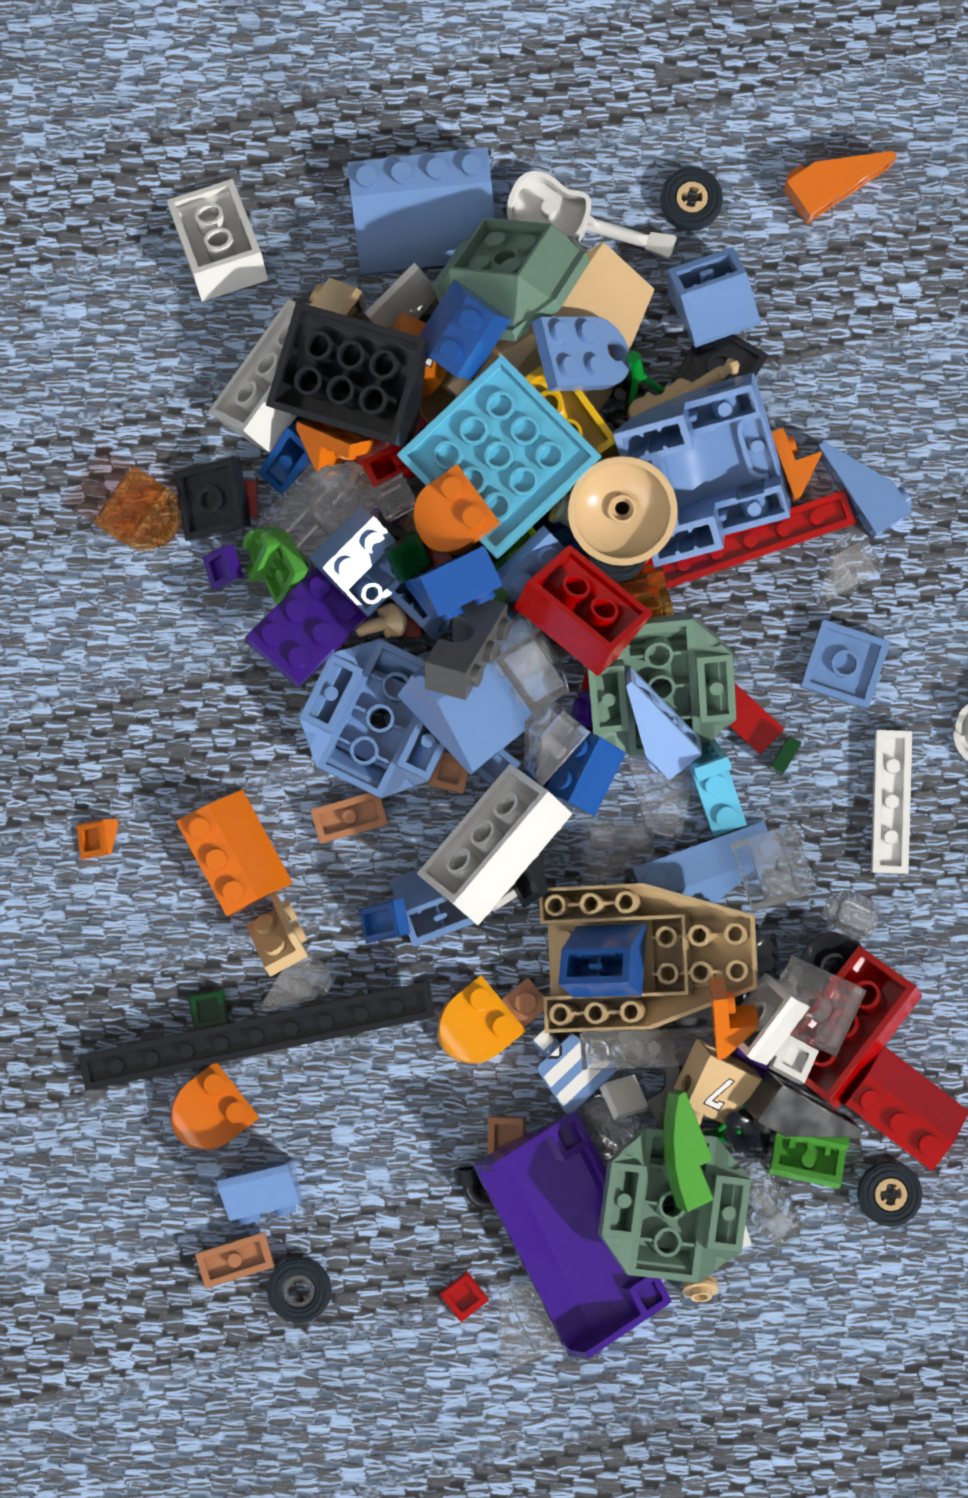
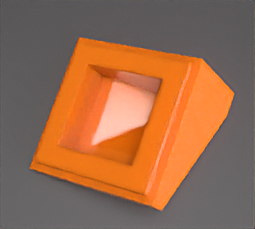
(96, 838)

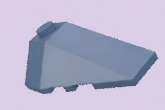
(699, 871)

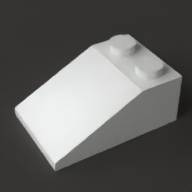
(217, 240)

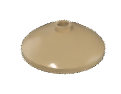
(626, 536)

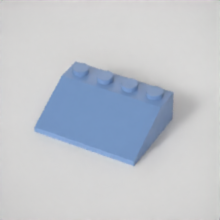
(418, 207)
(470, 727)

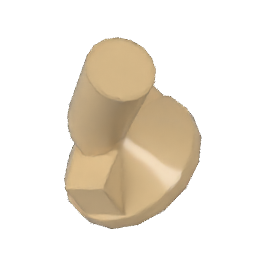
(390, 620)
(701, 1291)

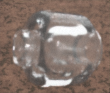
(851, 915)

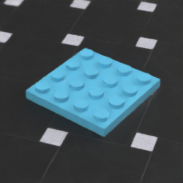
(509, 448)

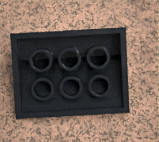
(350, 375)

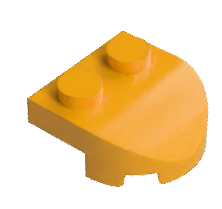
(476, 1024)

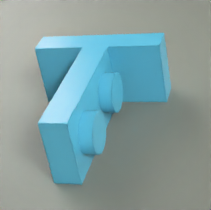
(717, 790)

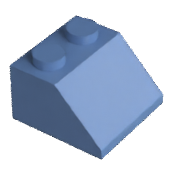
(260, 1191)

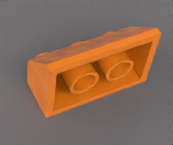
(234, 852)

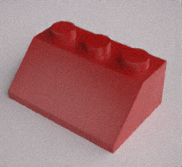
(582, 609)
(907, 1109)

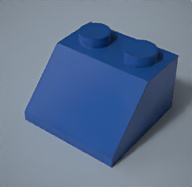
(463, 331)
(456, 583)

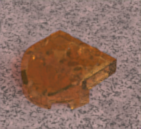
(140, 512)

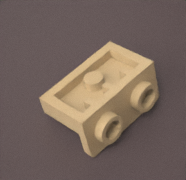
(277, 937)

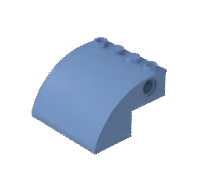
(717, 459)

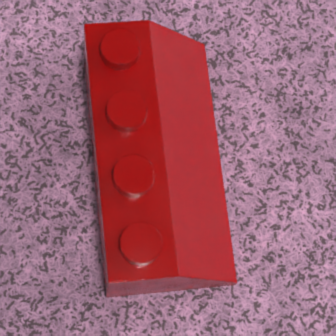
(879, 1016)

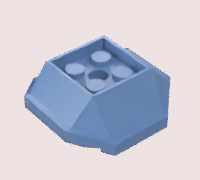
(340, 728)

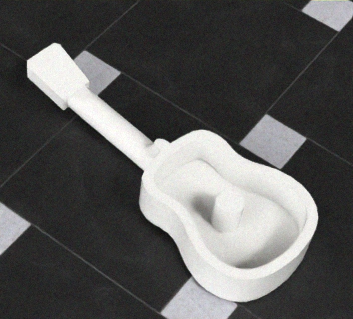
(545, 200)

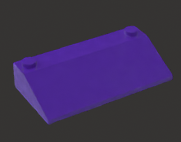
(551, 1205)

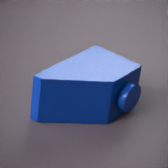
(286, 460)

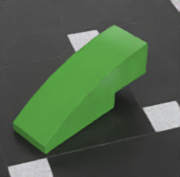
(685, 1153)

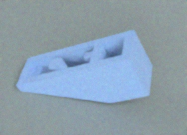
(665, 737)

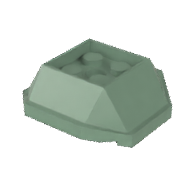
(517, 269)
(697, 686)
(677, 1242)

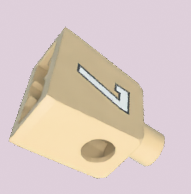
(714, 1084)

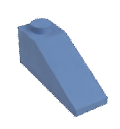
(870, 494)

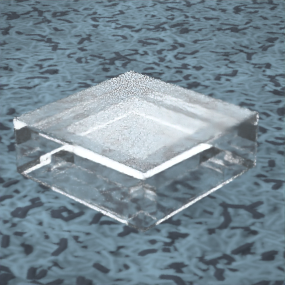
(394, 497)

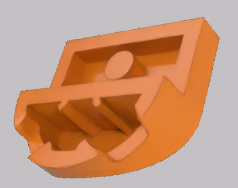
(452, 514)
(210, 1111)

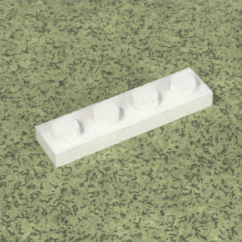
(891, 802)

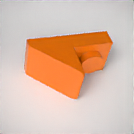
(330, 444)
(795, 471)
(730, 1022)

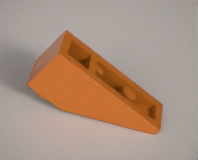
(830, 181)

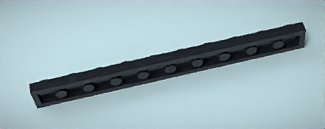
(257, 1035)

